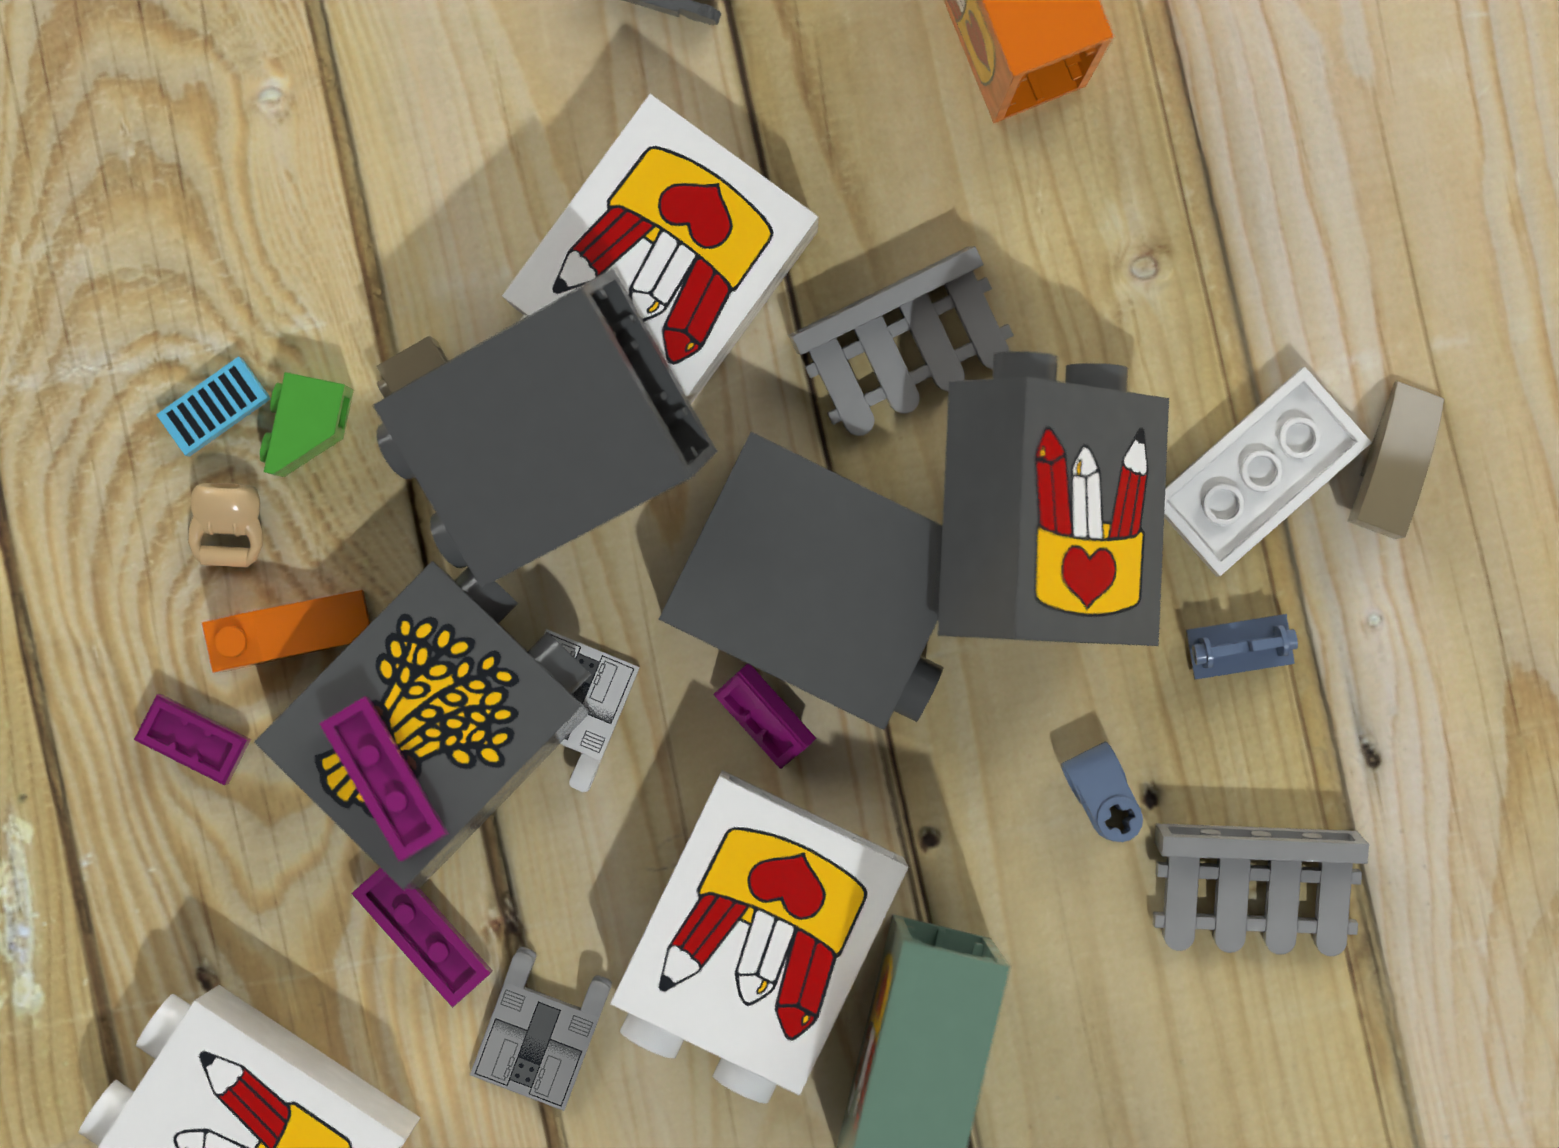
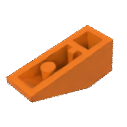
(285, 631)

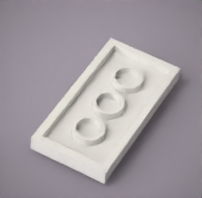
(1262, 471)

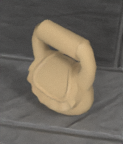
(227, 511)

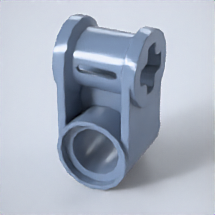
(1100, 784)

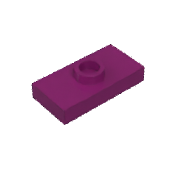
(764, 716)
(192, 739)

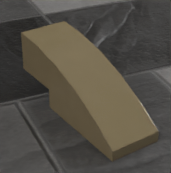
(1397, 462)

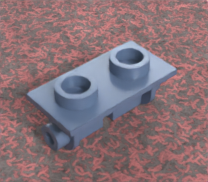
(1241, 646)

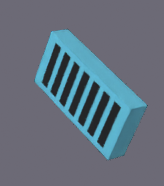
(213, 406)

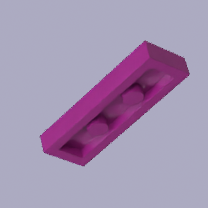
(383, 779)
(423, 936)

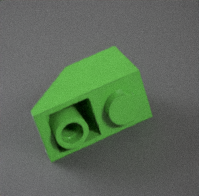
(306, 423)

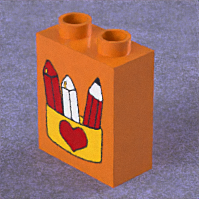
(1030, 48)

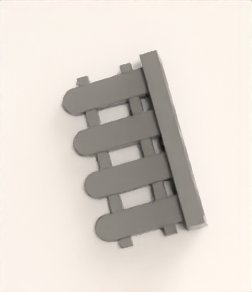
(877, 340)
(1234, 851)

